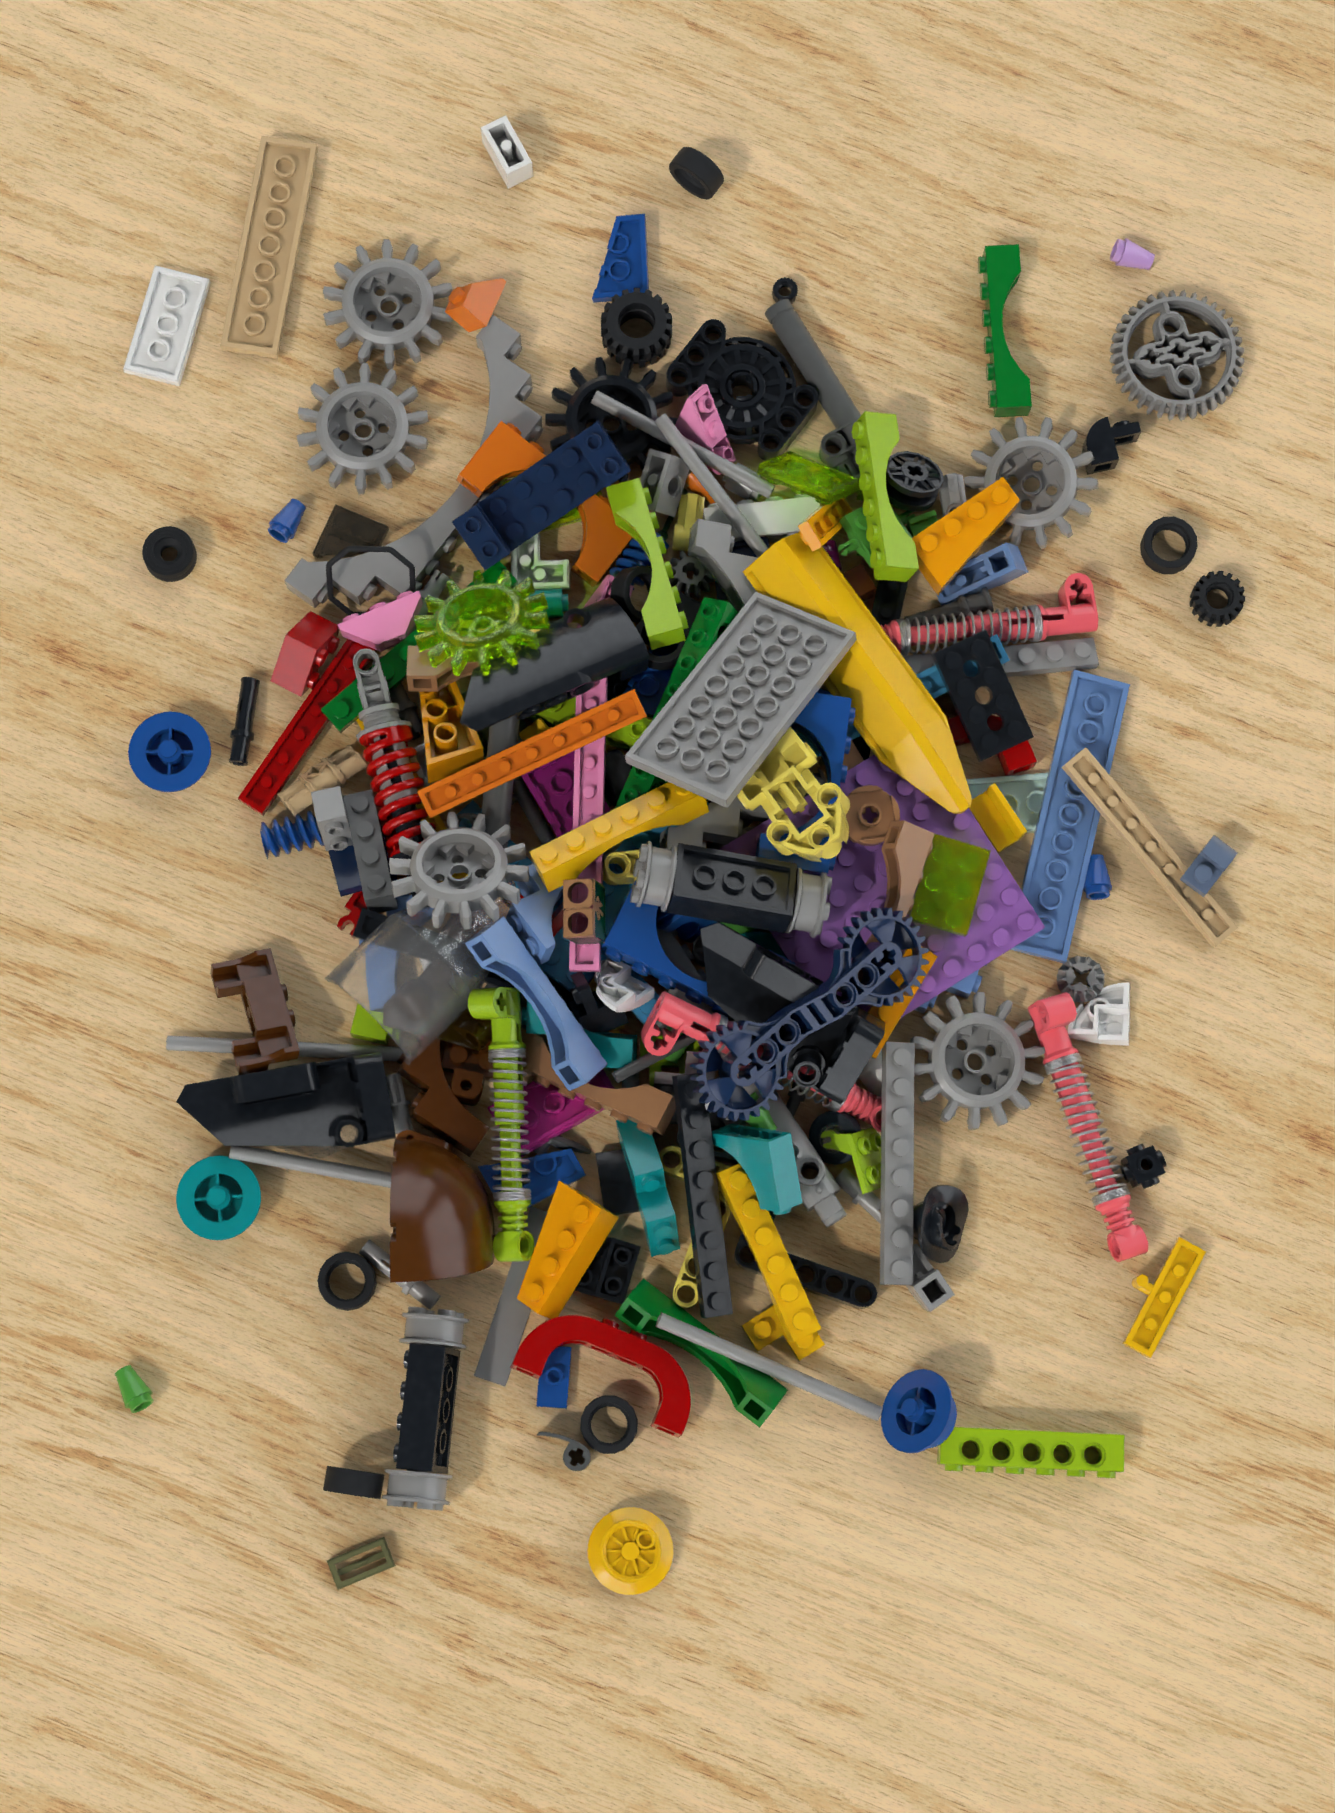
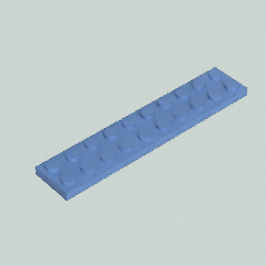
(1066, 816)

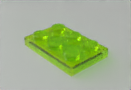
(808, 477)
(950, 885)

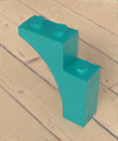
(614, 1047)
(650, 1188)

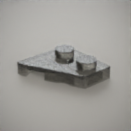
(348, 529)

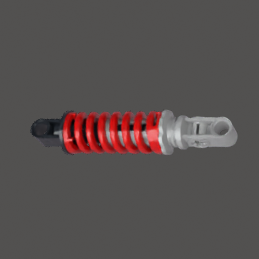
(391, 770)

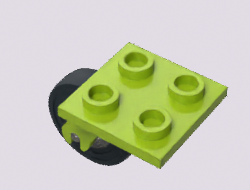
(840, 1139)

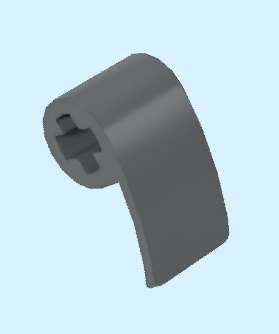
(573, 1445)

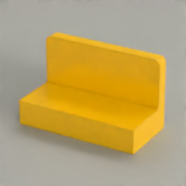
(997, 818)

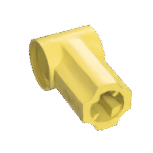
(689, 510)

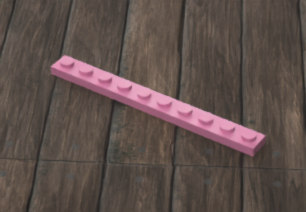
(587, 806)

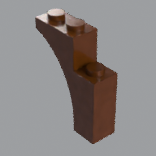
(438, 1107)

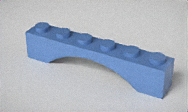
(571, 1050)

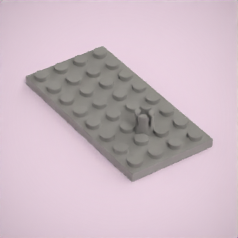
(740, 699)

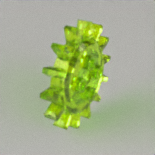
(456, 620)

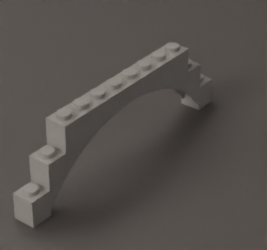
(427, 543)
(712, 547)

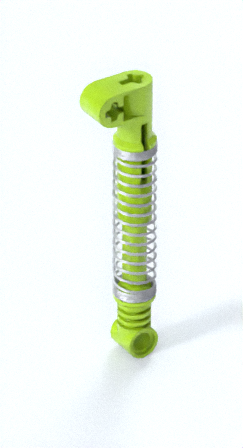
(506, 1053)

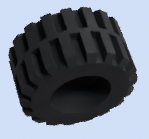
(636, 306)

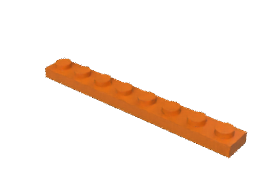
(532, 753)

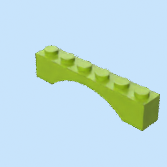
(891, 548)
(660, 612)

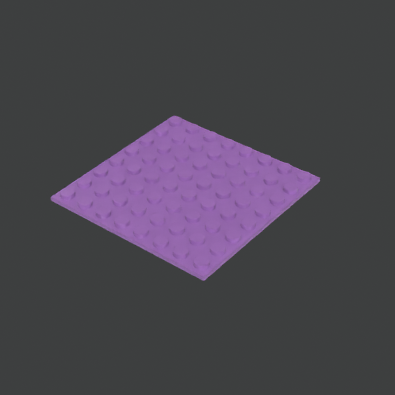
(860, 883)

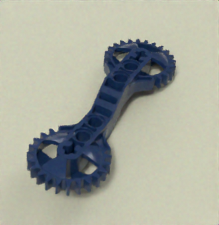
(809, 1014)

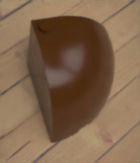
(437, 1215)

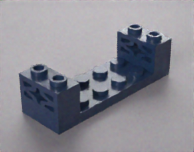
(541, 495)

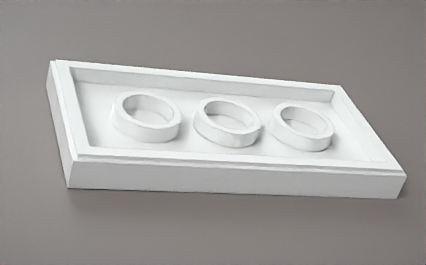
(167, 325)

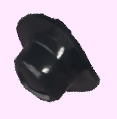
(940, 1222)

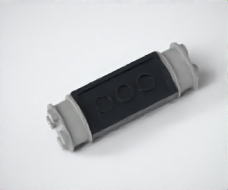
(731, 888)
(427, 1408)

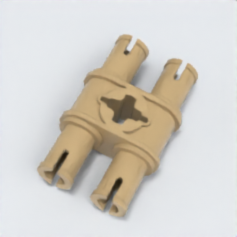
(321, 776)

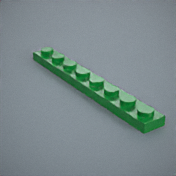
(345, 707)

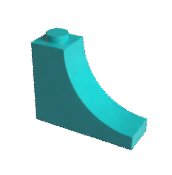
(767, 1161)

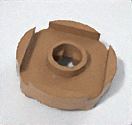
(879, 802)

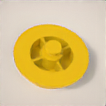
(630, 1551)

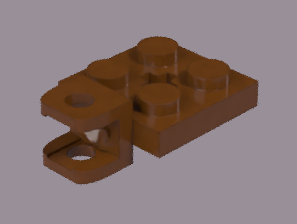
(469, 1071)

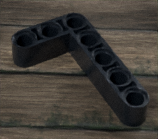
(820, 1275)

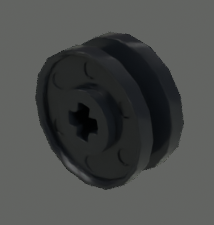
(912, 481)

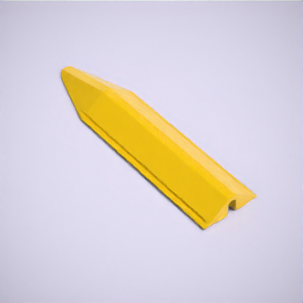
(889, 699)

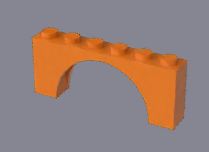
(508, 455)

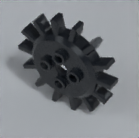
(580, 410)

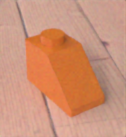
(474, 303)

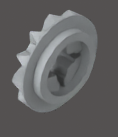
(1078, 991)

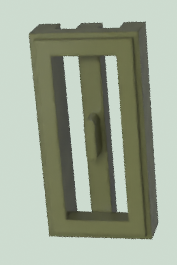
(385, 1553)

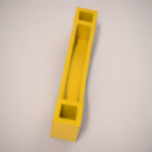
(574, 851)
(770, 1254)

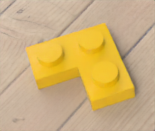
(767, 1328)

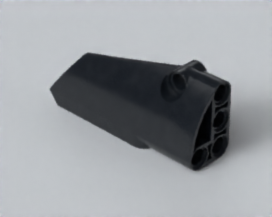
(560, 668)
(757, 983)
(296, 1104)

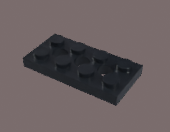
(1001, 701)

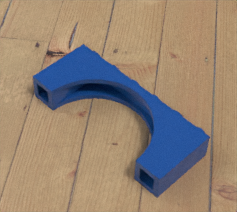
(826, 726)
(636, 942)

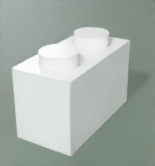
(506, 152)

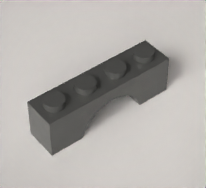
(370, 851)

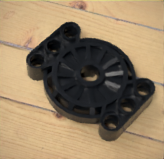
(751, 364)

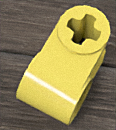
(626, 861)

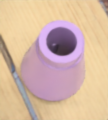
(1131, 255)

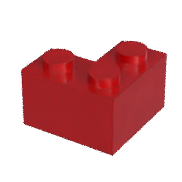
(303, 652)

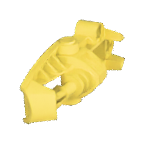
(782, 784)

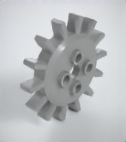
(399, 281)
(339, 417)
(1058, 470)
(479, 856)
(1004, 1068)

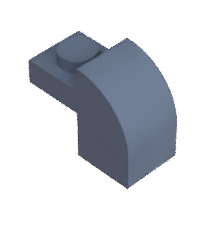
(1208, 865)

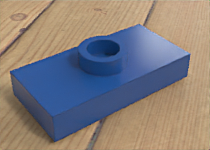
(554, 1380)

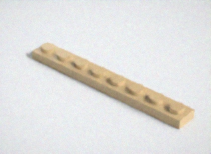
(1147, 846)

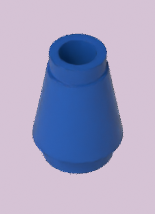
(286, 522)
(1097, 881)

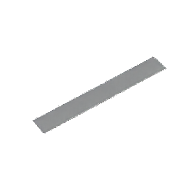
(509, 1316)

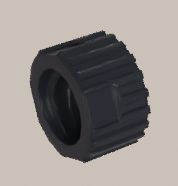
(785, 282)

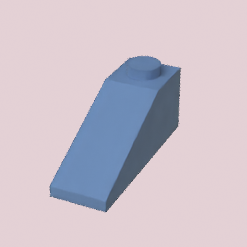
(986, 570)

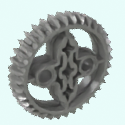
(1182, 345)

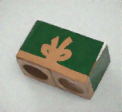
(595, 916)

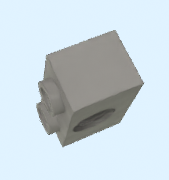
(665, 479)
(332, 818)

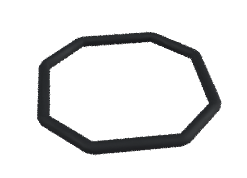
(336, 558)

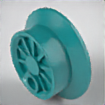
(218, 1198)

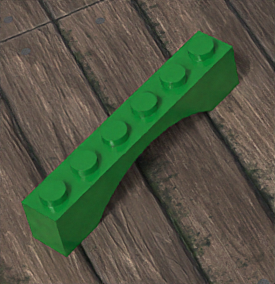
(1010, 385)
(750, 1390)

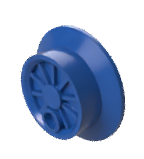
(169, 751)
(918, 1412)

